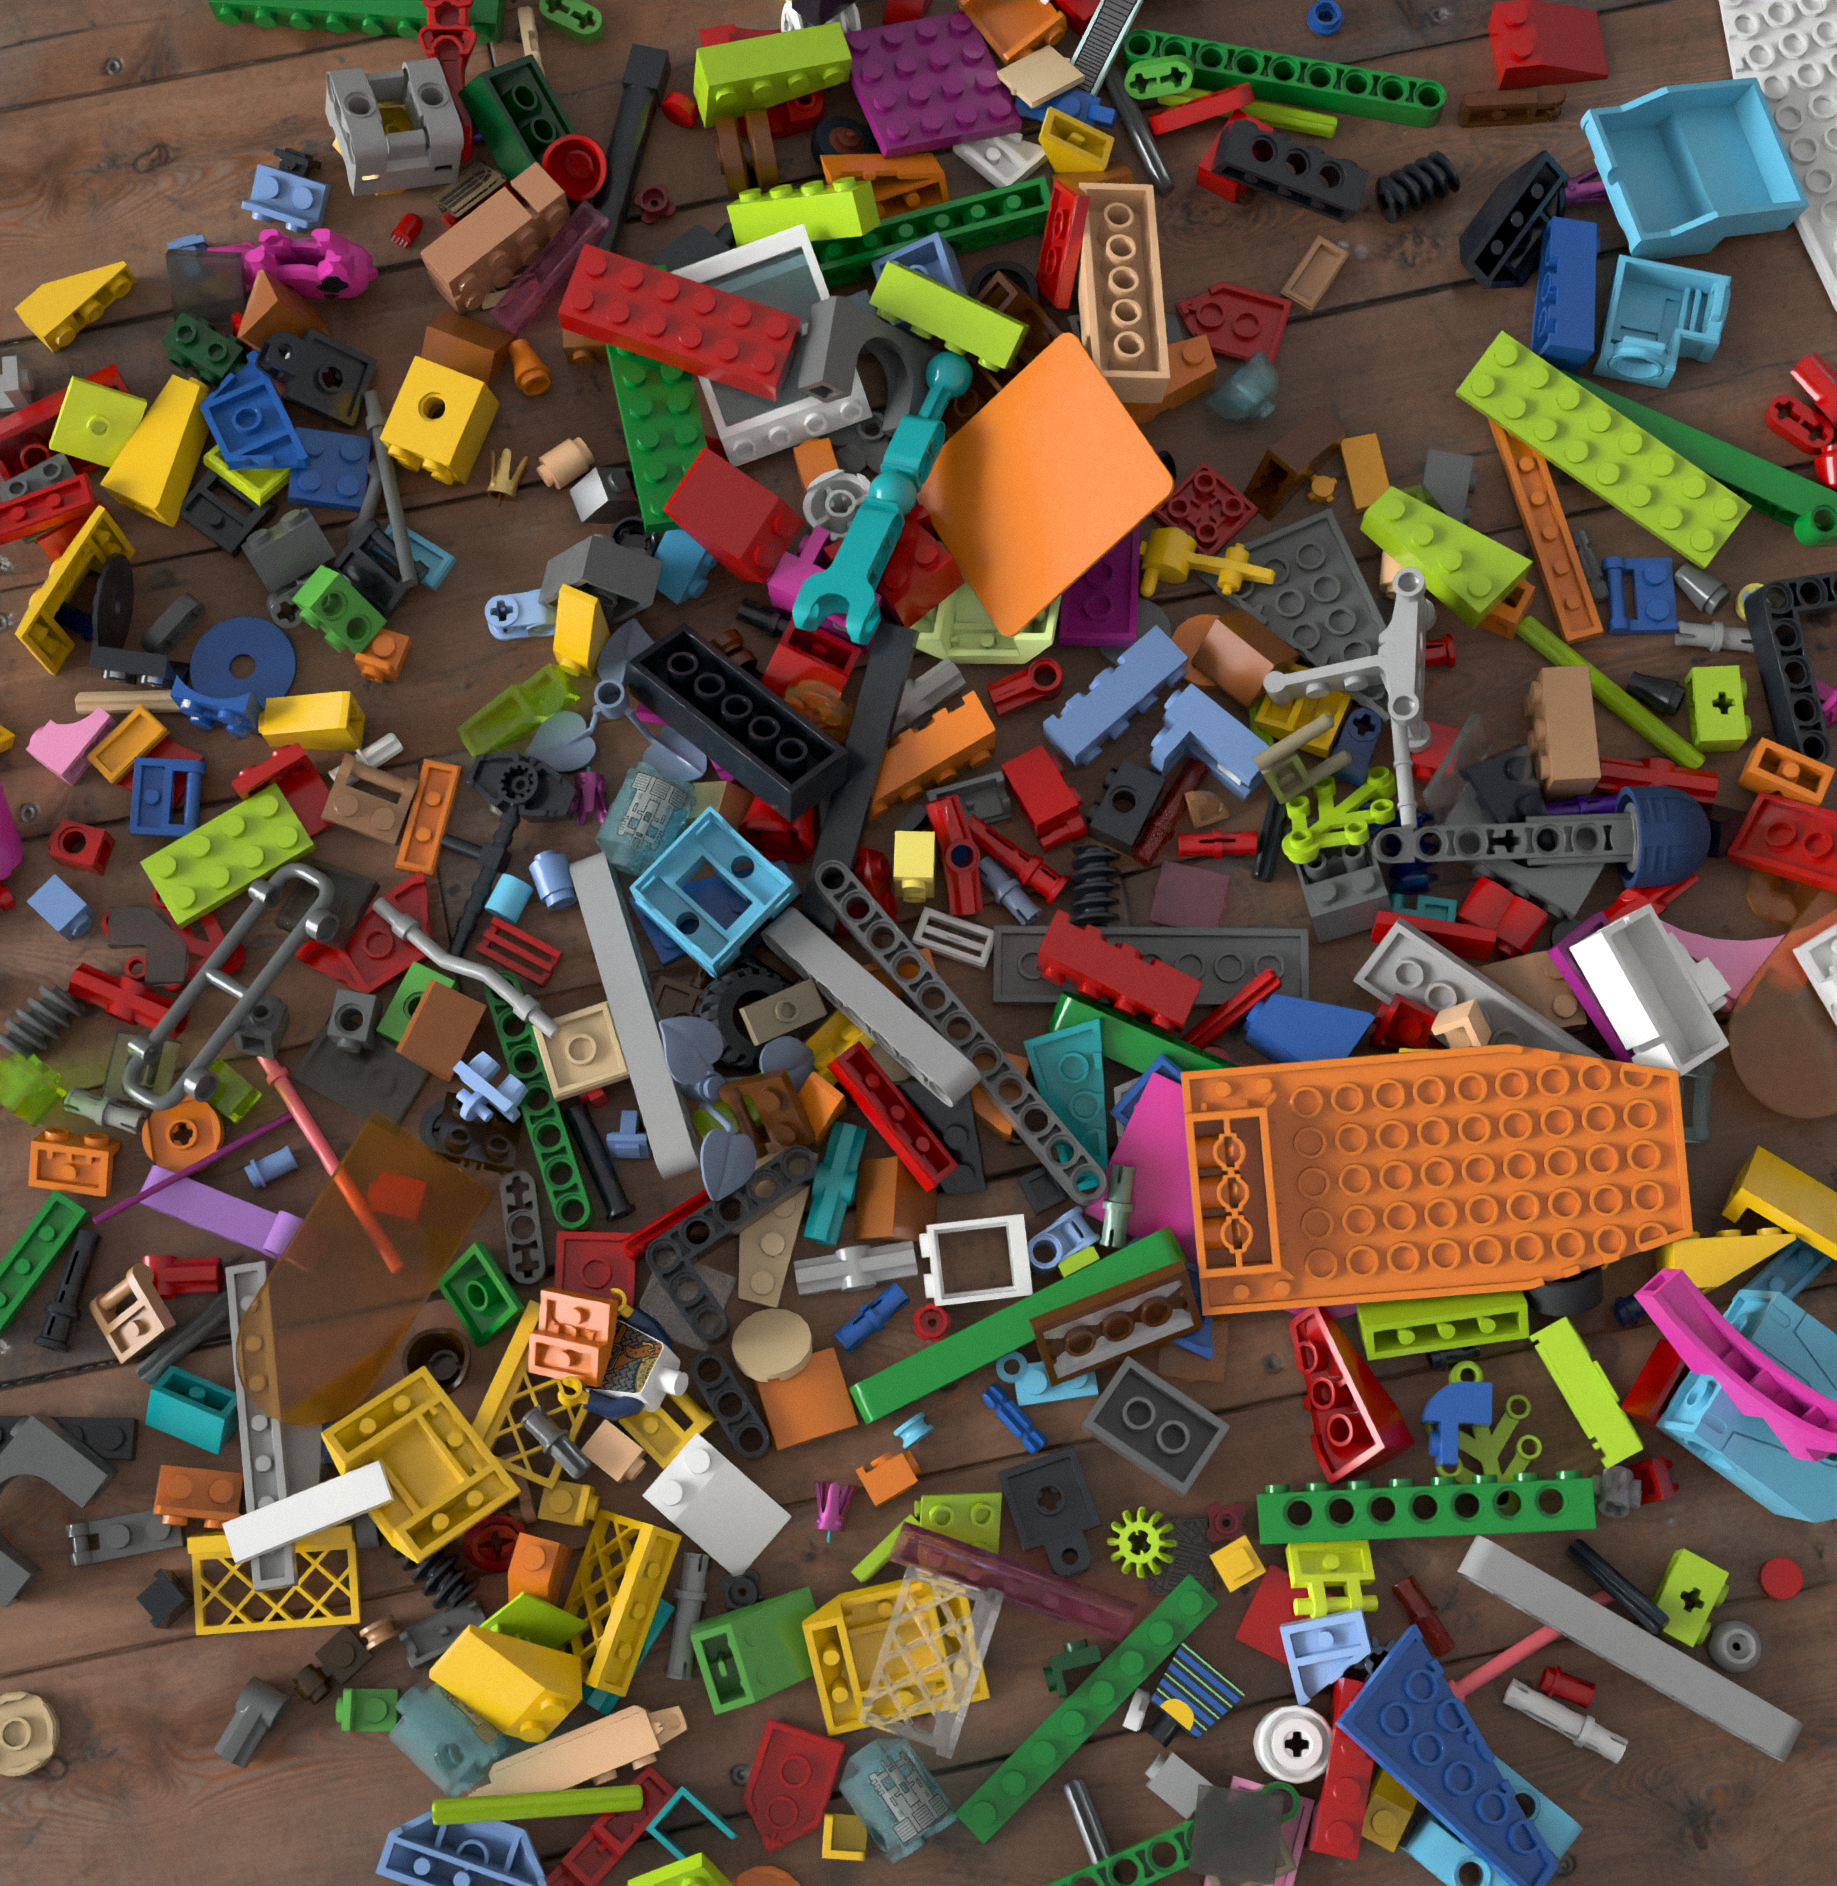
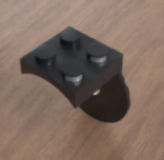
(112, 631)

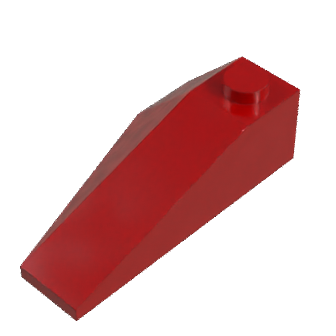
(1349, 1408)

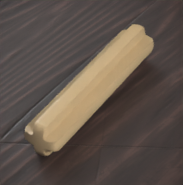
(125, 701)

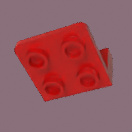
(297, 781)

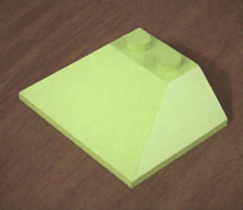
(966, 634)

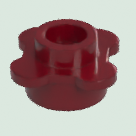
(651, 194)
(1217, 1514)

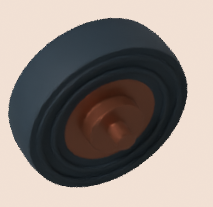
(840, 137)

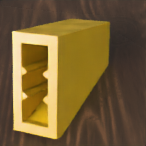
(314, 720)

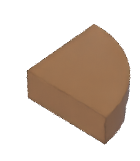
(1205, 808)

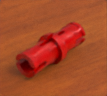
(1216, 844)

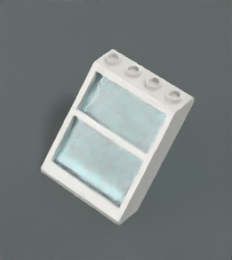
(787, 277)

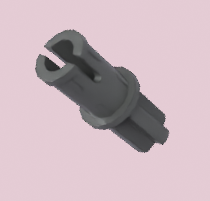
(556, 1442)

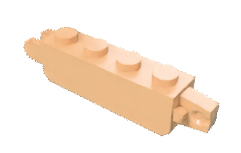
(587, 1753)

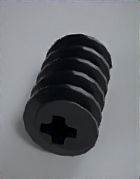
(1414, 183)
(1093, 885)
(441, 1578)

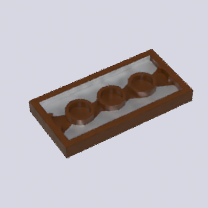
(1116, 1323)

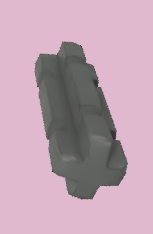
(1590, 565)

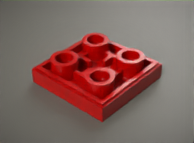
(1206, 510)

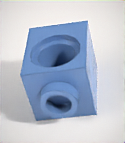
(62, 908)

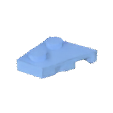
(1324, 1649)

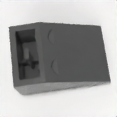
(1342, 888)

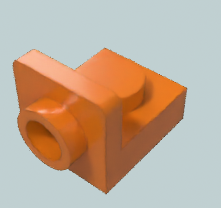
(383, 656)

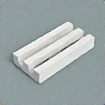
(948, 952)

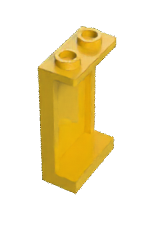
(1786, 1199)

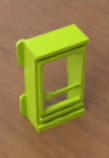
(1587, 1391)

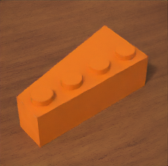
(1191, 374)
(934, 754)

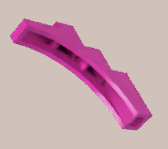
(1753, 1382)

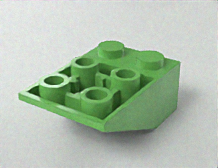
(754, 1650)

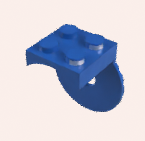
(232, 701)

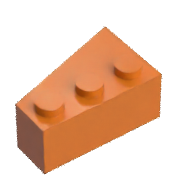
(897, 182)

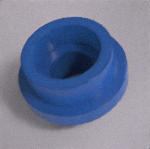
(1327, 9)

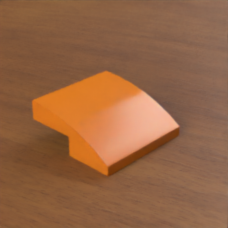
(573, 1336)
(808, 1403)

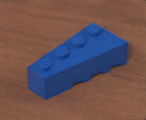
(1566, 294)

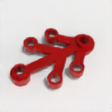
(196, 946)

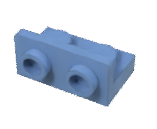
(287, 198)

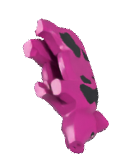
(311, 267)

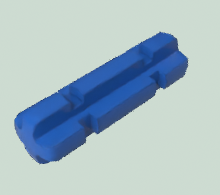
(1014, 1418)

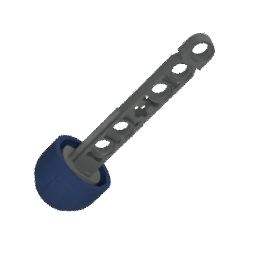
(1652, 837)

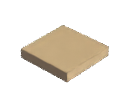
(583, 1053)

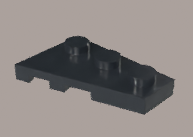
(1509, 792)
(956, 1130)

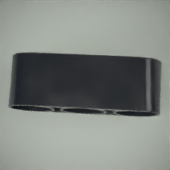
(717, 1391)

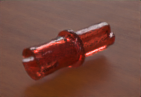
(1423, 1615)

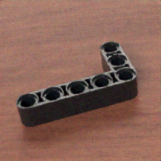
(1791, 657)
(721, 1232)

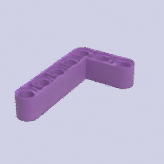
(222, 1214)

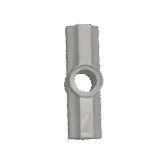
(926, 694)
(855, 1268)

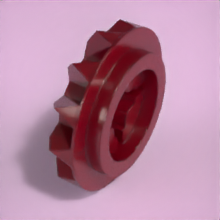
(479, 1547)

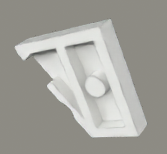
(1002, 158)

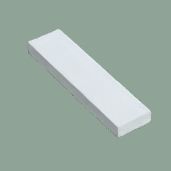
(308, 1512)

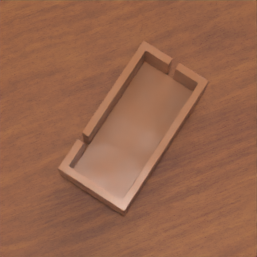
(496, 240)

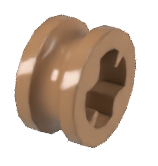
(380, 1633)

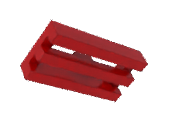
(491, 936)

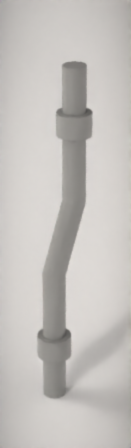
(524, 1006)

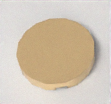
(772, 1345)
(26, 1733)

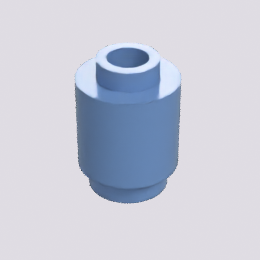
(553, 880)

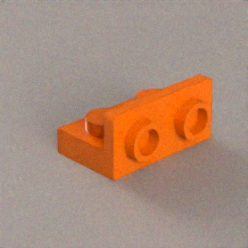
(72, 1162)
(197, 1495)

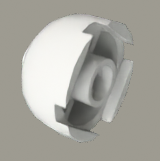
(834, 501)

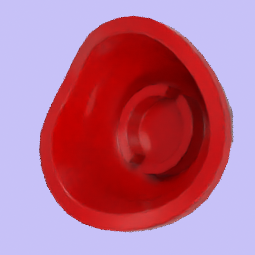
(576, 165)

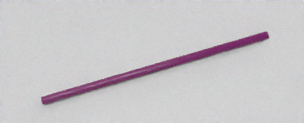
(192, 1168)

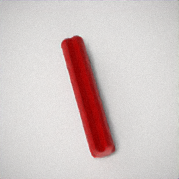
(1233, 1009)
(638, 1242)

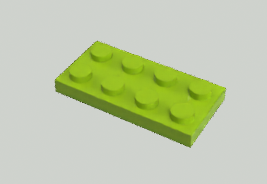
(227, 855)

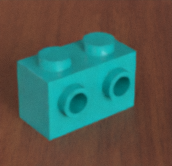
(193, 1409)

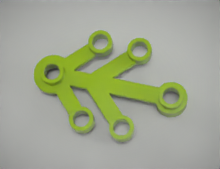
(1304, 844)
(1487, 1446)

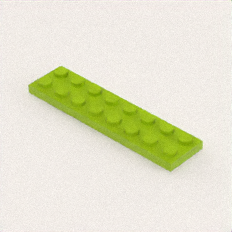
(1603, 450)

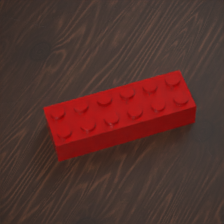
(680, 322)

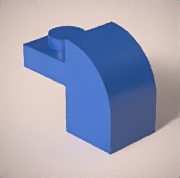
(1454, 1406)

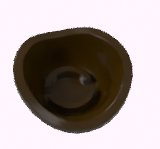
(443, 1353)

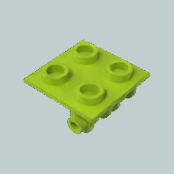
(963, 1516)
(535, 1622)

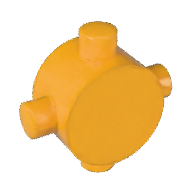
(1322, 488)

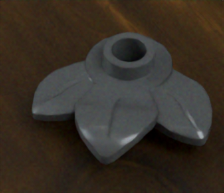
(857, 448)

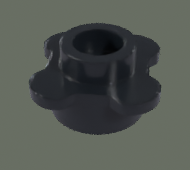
(732, 1584)

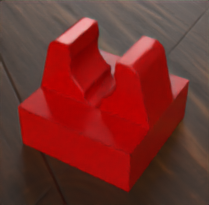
(1655, 1479)

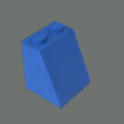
(1304, 1030)

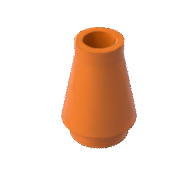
(529, 370)

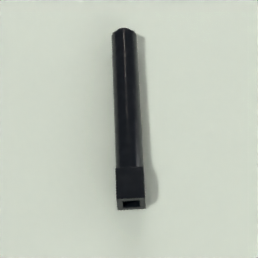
(643, 92)

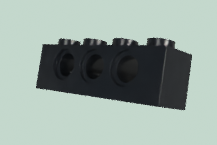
(1237, 163)

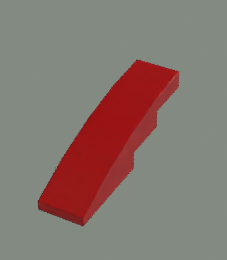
(612, 1836)

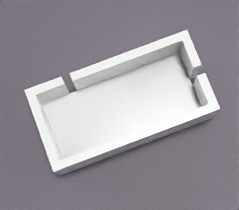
(1649, 993)

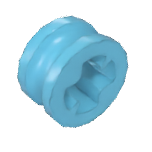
(913, 1430)

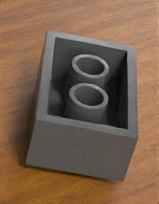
(614, 574)
(1155, 1427)

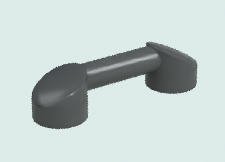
(370, 501)

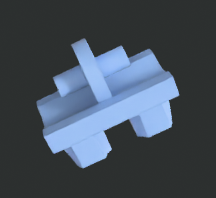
(476, 1076)

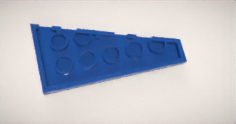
(1435, 1751)

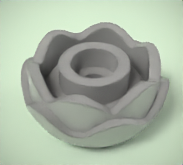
(1722, 1650)

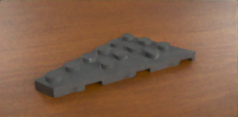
(1315, 599)

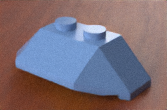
(461, 1854)

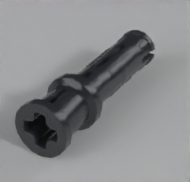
(64, 1309)

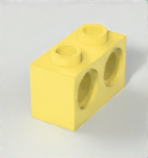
(914, 865)

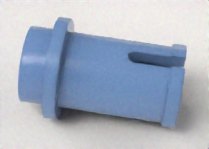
(270, 1167)

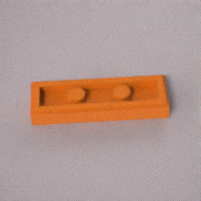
(429, 818)

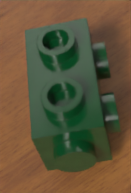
(200, 348)

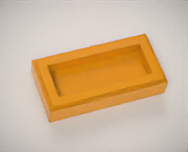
(1363, 470)
(130, 739)

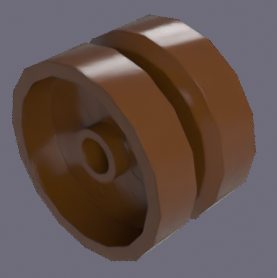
(746, 152)

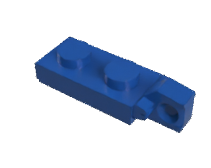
(1073, 103)

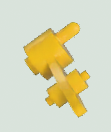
(1171, 555)

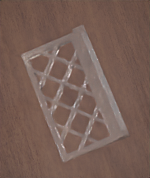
(966, 1669)

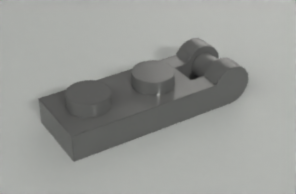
(123, 1538)

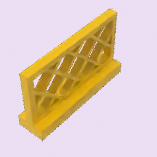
(505, 1391)
(215, 1546)
(629, 1608)

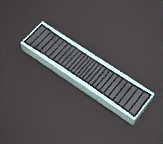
(1103, 41)

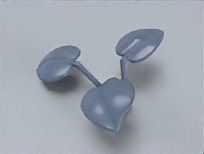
(566, 740)
(689, 1051)

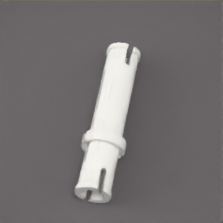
(1571, 1724)

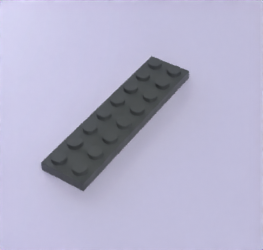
(1215, 956)

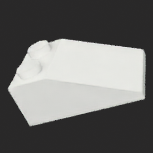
(717, 1506)

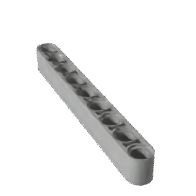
(635, 1015)
(1630, 1648)

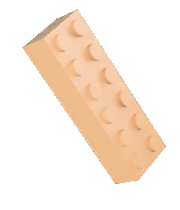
(1123, 291)

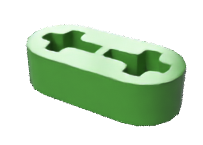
(569, 20)
(1160, 85)

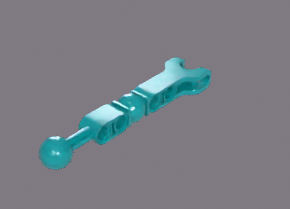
(876, 528)

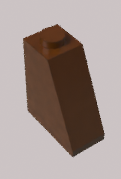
(1293, 461)

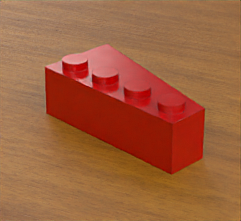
(1116, 975)

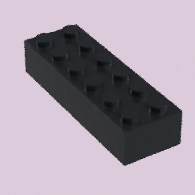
(737, 722)

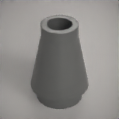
(1702, 589)

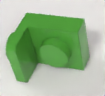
(368, 1709)

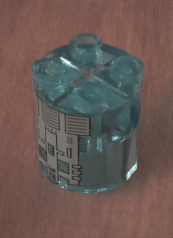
(644, 819)
(446, 1738)
(895, 1797)

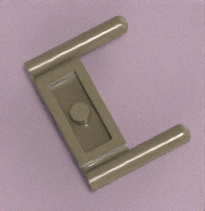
(1285, 770)

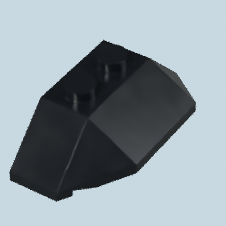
(1506, 233)

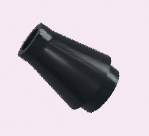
(1658, 693)

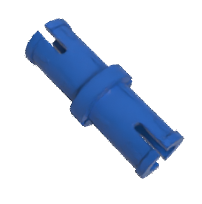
(871, 1317)

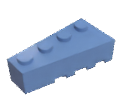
(1116, 698)

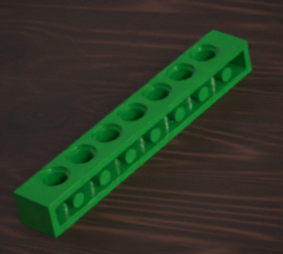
(964, 223)
(1575, 1512)

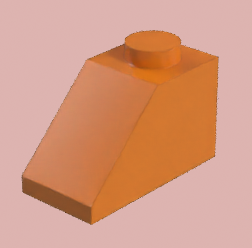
(822, 1105)

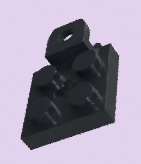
(301, 366)
(1058, 1529)

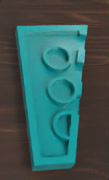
(1072, 1084)

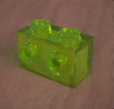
(29, 1087)

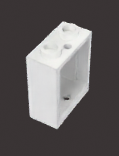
(1017, 1253)

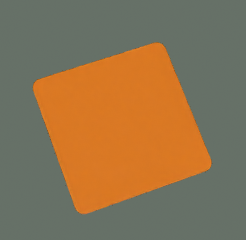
(1042, 484)

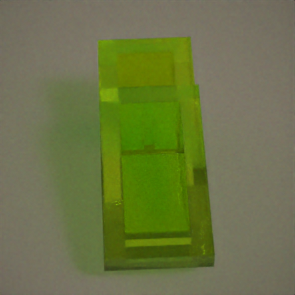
(518, 711)

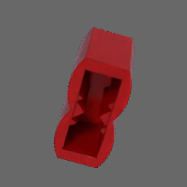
(1499, 909)

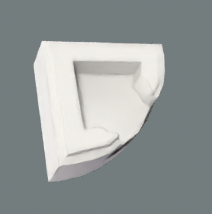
(1137, 1709)

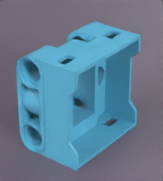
(667, 905)
(1445, 1854)

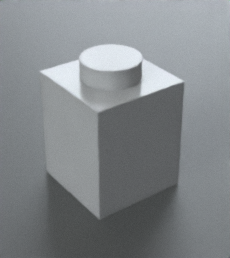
(1175, 1783)

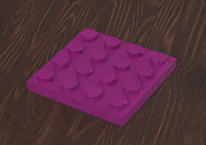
(929, 85)

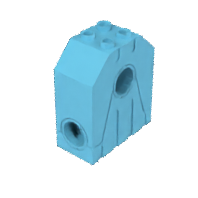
(1745, 1446)

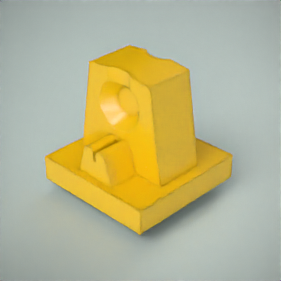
(1237, 1563)

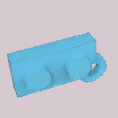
(1034, 1387)

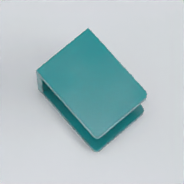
(667, 1841)

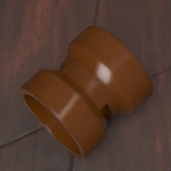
(731, 644)

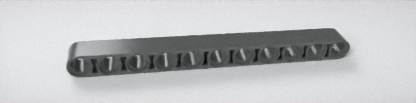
(952, 1013)

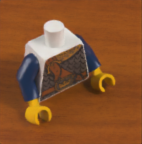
(637, 1372)

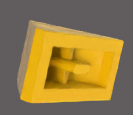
(1073, 144)

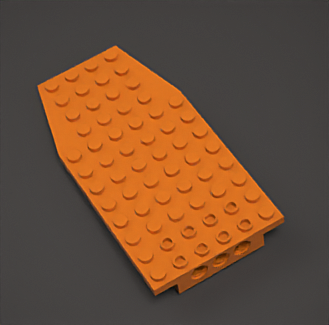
(1427, 1174)

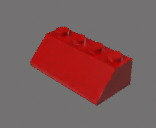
(28, 431)

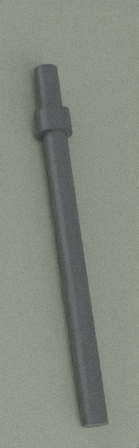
(375, 424)

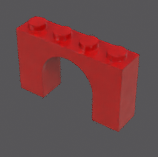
(1340, 1812)

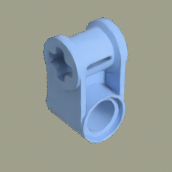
(524, 616)
(1065, 1237)

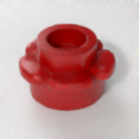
(926, 1332)

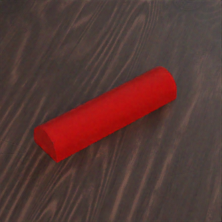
(892, 1116)

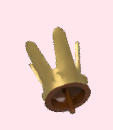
(500, 485)

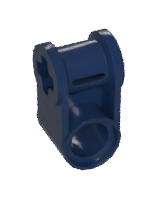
(1359, 746)

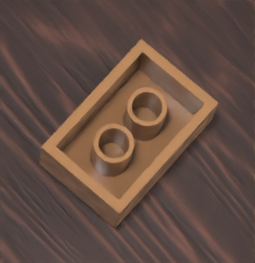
(1563, 732)

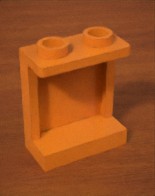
(1015, 26)

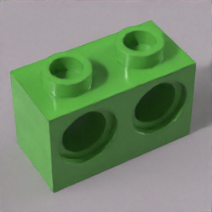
(342, 606)

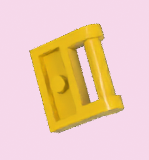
(662, 1435)

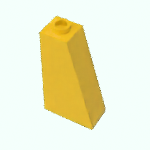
(162, 453)

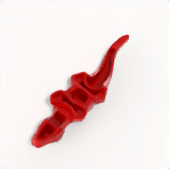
(452, 43)

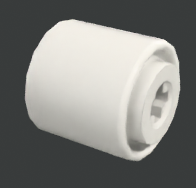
(1279, 1726)

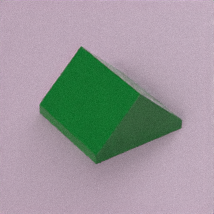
(481, 1295)

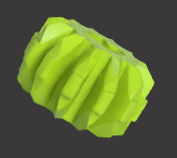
(1155, 1539)

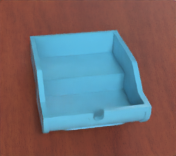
(1694, 167)

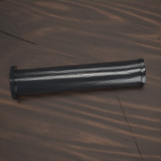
(598, 1163)

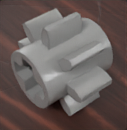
(1616, 1491)

